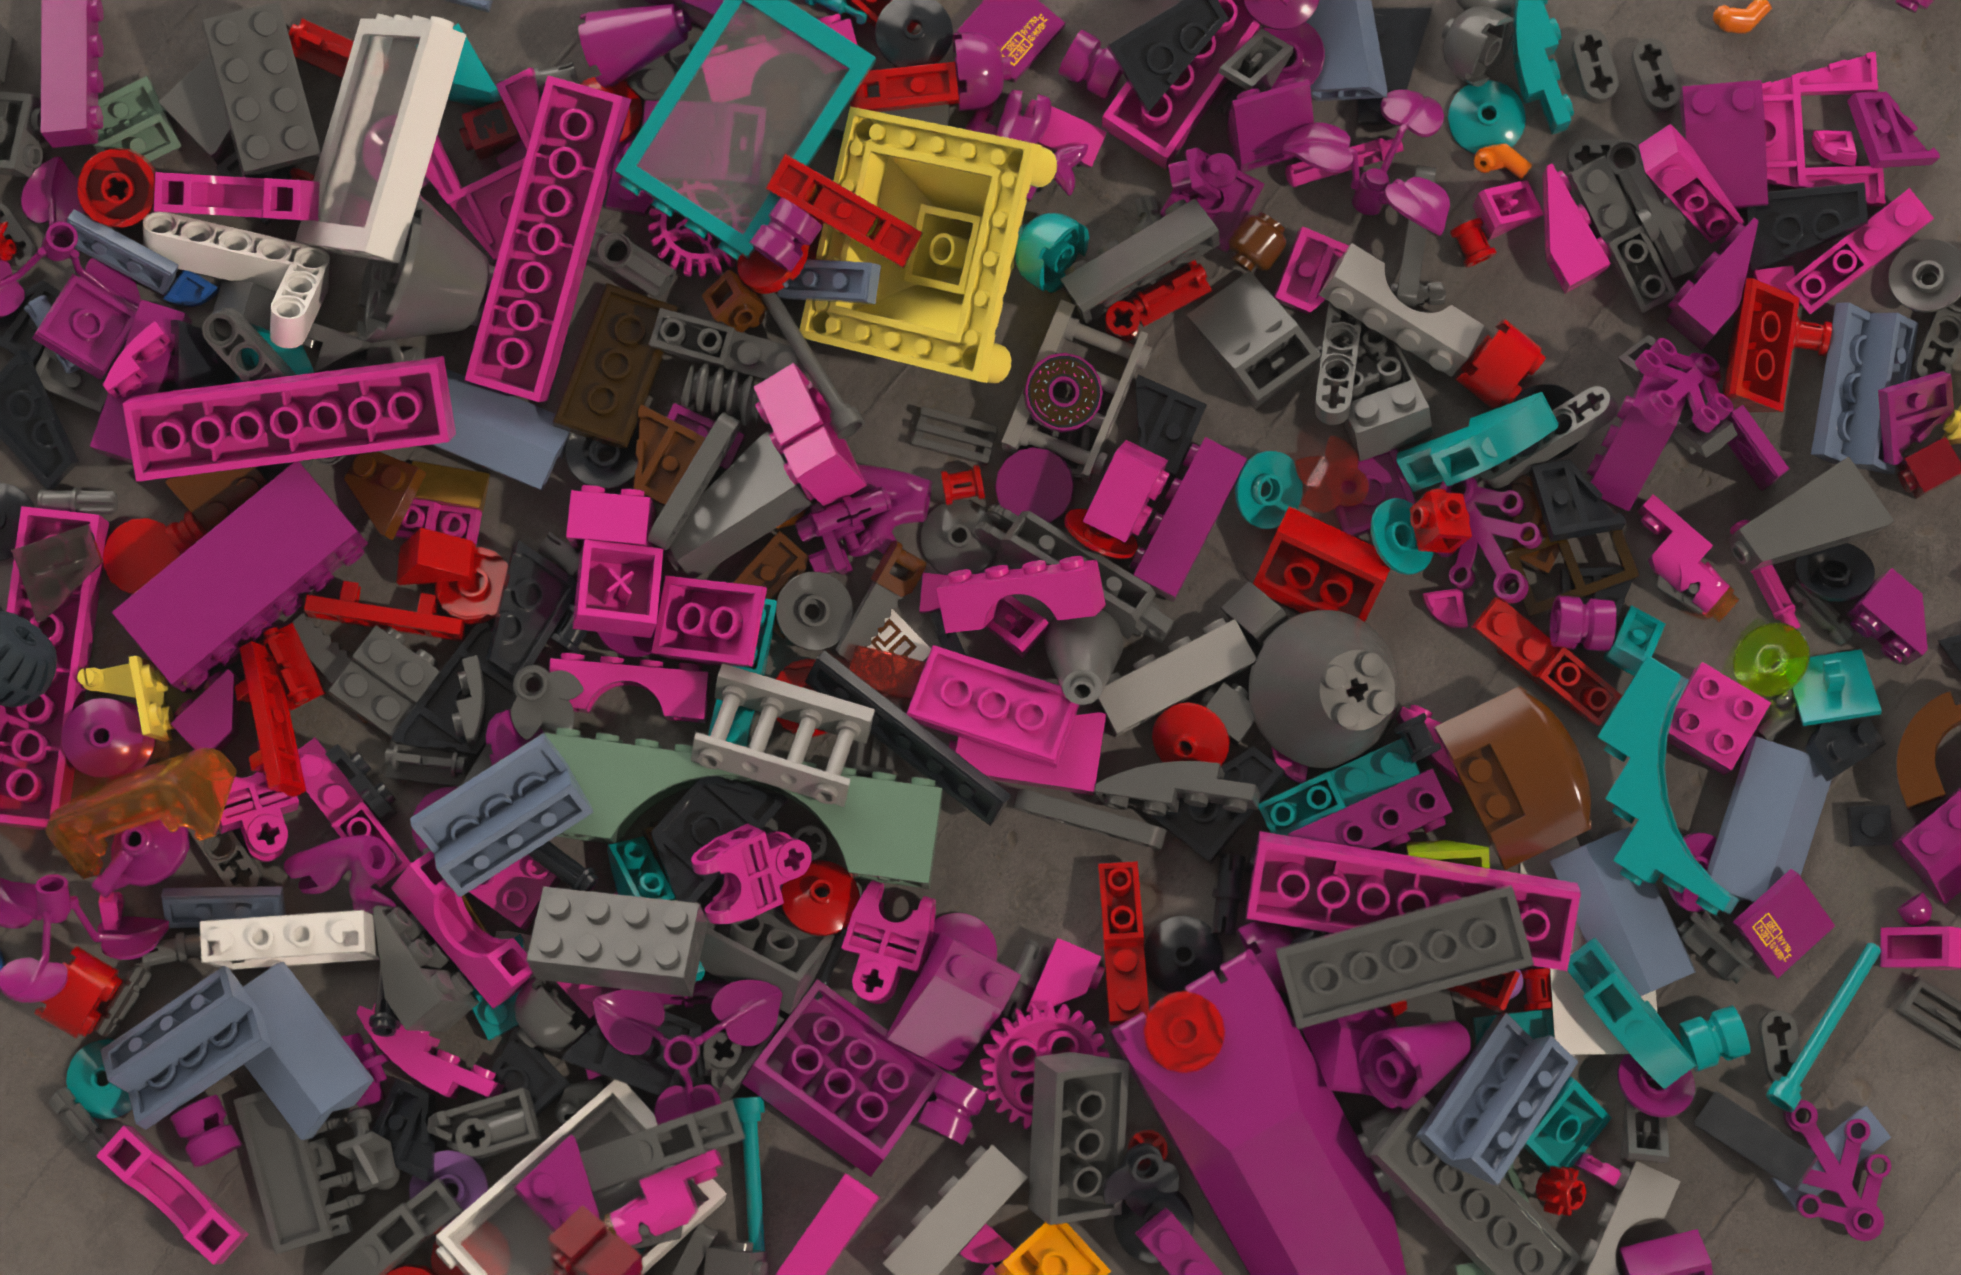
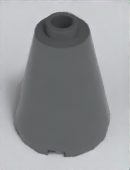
(1084, 654)

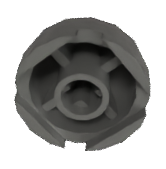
(1475, 42)
(548, 1016)

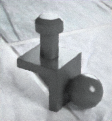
(370, 1154)

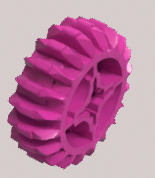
(667, 240)

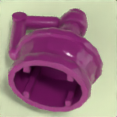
(146, 864)

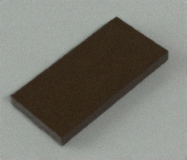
(613, 369)

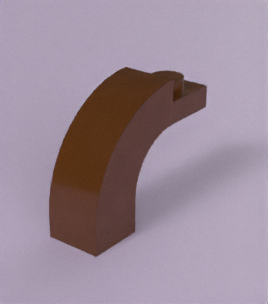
(1918, 750)

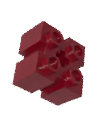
(588, 1248)

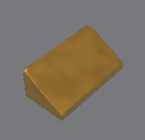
(453, 486)

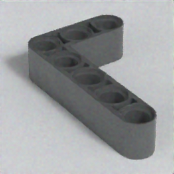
(245, 336)

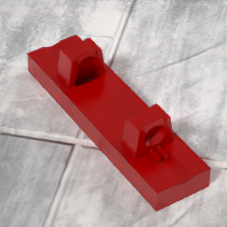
(844, 210)
(350, 611)
(267, 696)

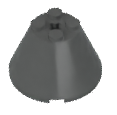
(432, 287)
(1324, 689)

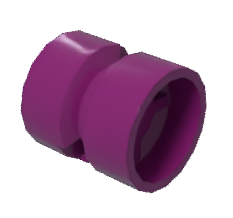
(1089, 62)
(785, 234)
(1582, 623)
(953, 1108)
(201, 1117)

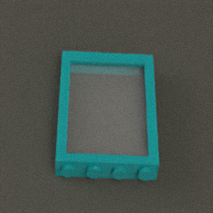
(747, 94)

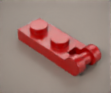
(909, 88)

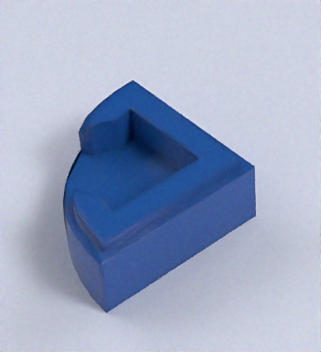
(190, 290)

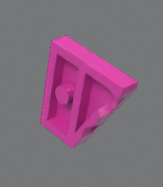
(1307, 270)

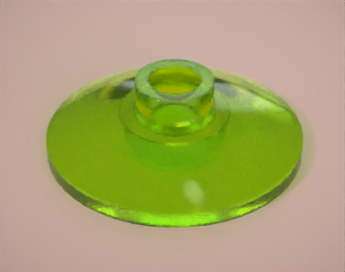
(1765, 647)

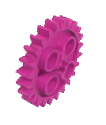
(1038, 1032)

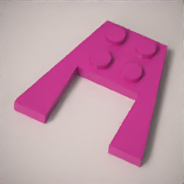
(1785, 127)
(488, 202)

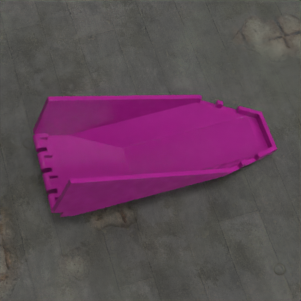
(1269, 1138)

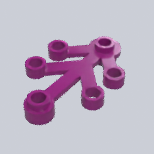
(1698, 373)
(1482, 534)
(1839, 1176)

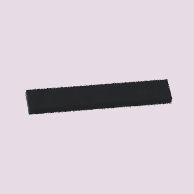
(912, 740)

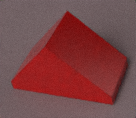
(435, 558)
(1491, 991)

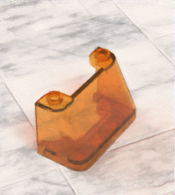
(178, 791)

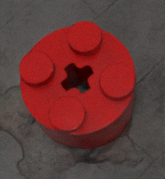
(97, 180)
(1500, 364)
(77, 1004)

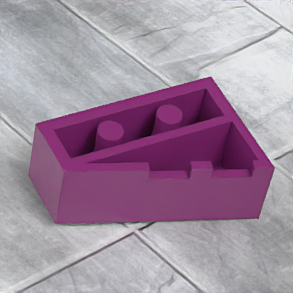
(1631, 447)

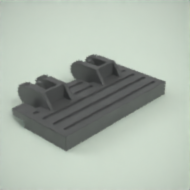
(289, 1177)

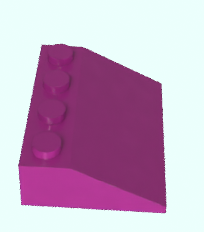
(842, 1078)

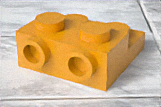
(1053, 1251)

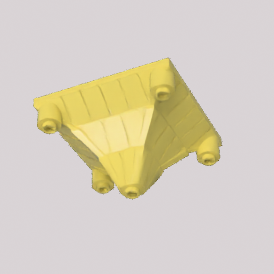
(969, 203)

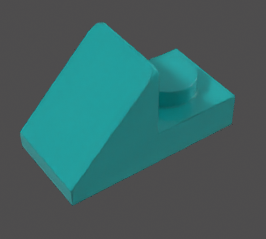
(1634, 640)

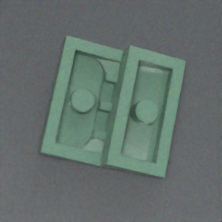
(136, 122)

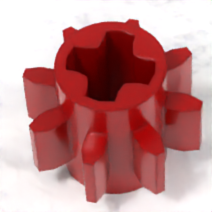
(1560, 1190)

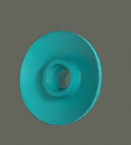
(1469, 126)
(1280, 489)
(1396, 538)
(98, 1100)

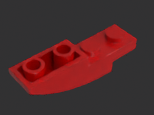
(1548, 666)
(1123, 941)

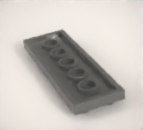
(1404, 956)
(1483, 1219)

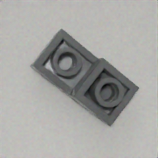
(471, 710)

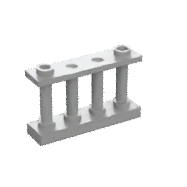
(1065, 327)
(794, 704)

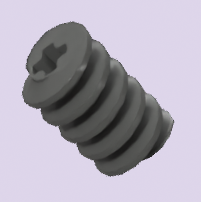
(721, 394)

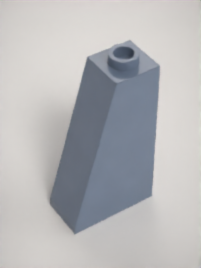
(1351, 51)

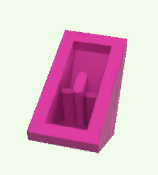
(1506, 207)
(1017, 625)

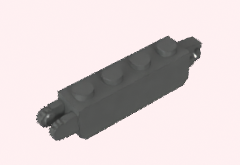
(1034, 539)

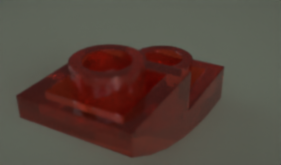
(887, 671)

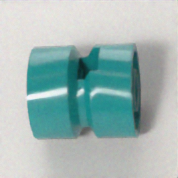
(1717, 1037)

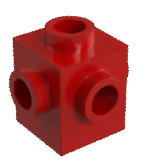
(1440, 521)

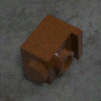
(741, 309)

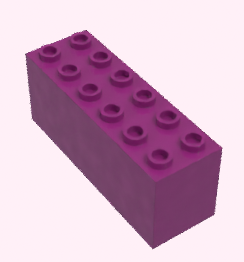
(241, 578)

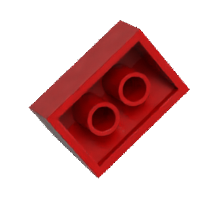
(1761, 348)
(1320, 568)

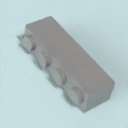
(1175, 676)
(957, 1217)

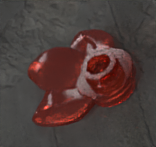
(1328, 473)

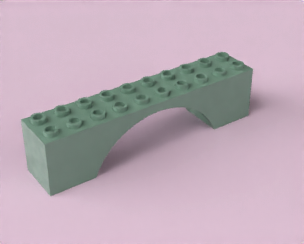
(882, 830)

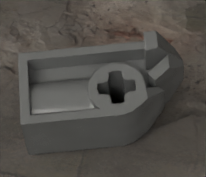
(728, 1074)
(505, 1119)

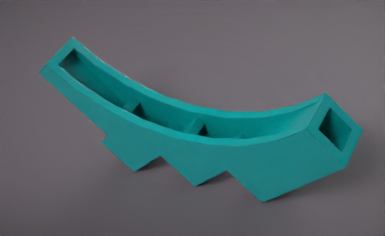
(1655, 845)

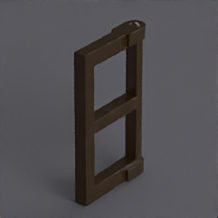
(1580, 589)

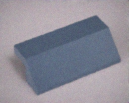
(1862, 357)
(503, 432)
(501, 815)
(1768, 819)
(1623, 916)
(186, 1047)
(308, 1063)
(1497, 1100)

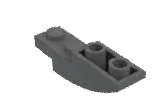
(1629, 244)
(720, 346)
(1163, 784)
(662, 1145)
(399, 1233)

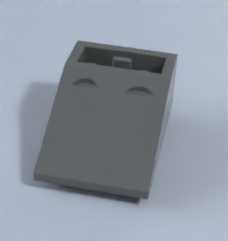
(1254, 339)
(1386, 398)
(418, 974)

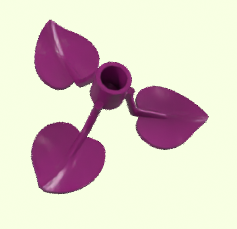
(51, 198)
(1417, 198)
(50, 899)
(630, 1022)

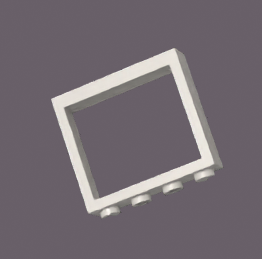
(289, 939)

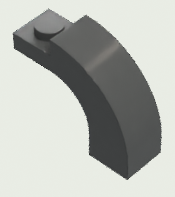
(1685, 432)

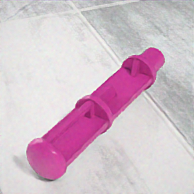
(1367, 154)
(1772, 589)

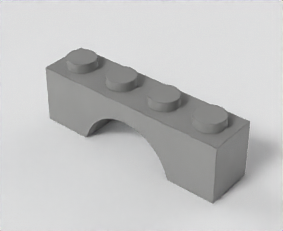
(1362, 291)
(1640, 1196)

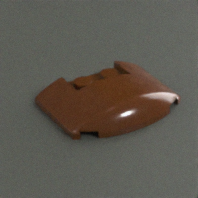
(1519, 774)

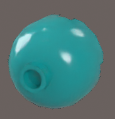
(1048, 248)

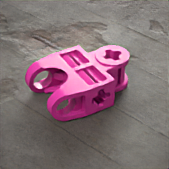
(256, 810)
(751, 870)
(874, 958)

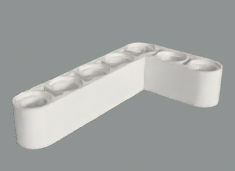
(233, 254)

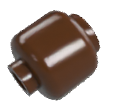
(1257, 242)

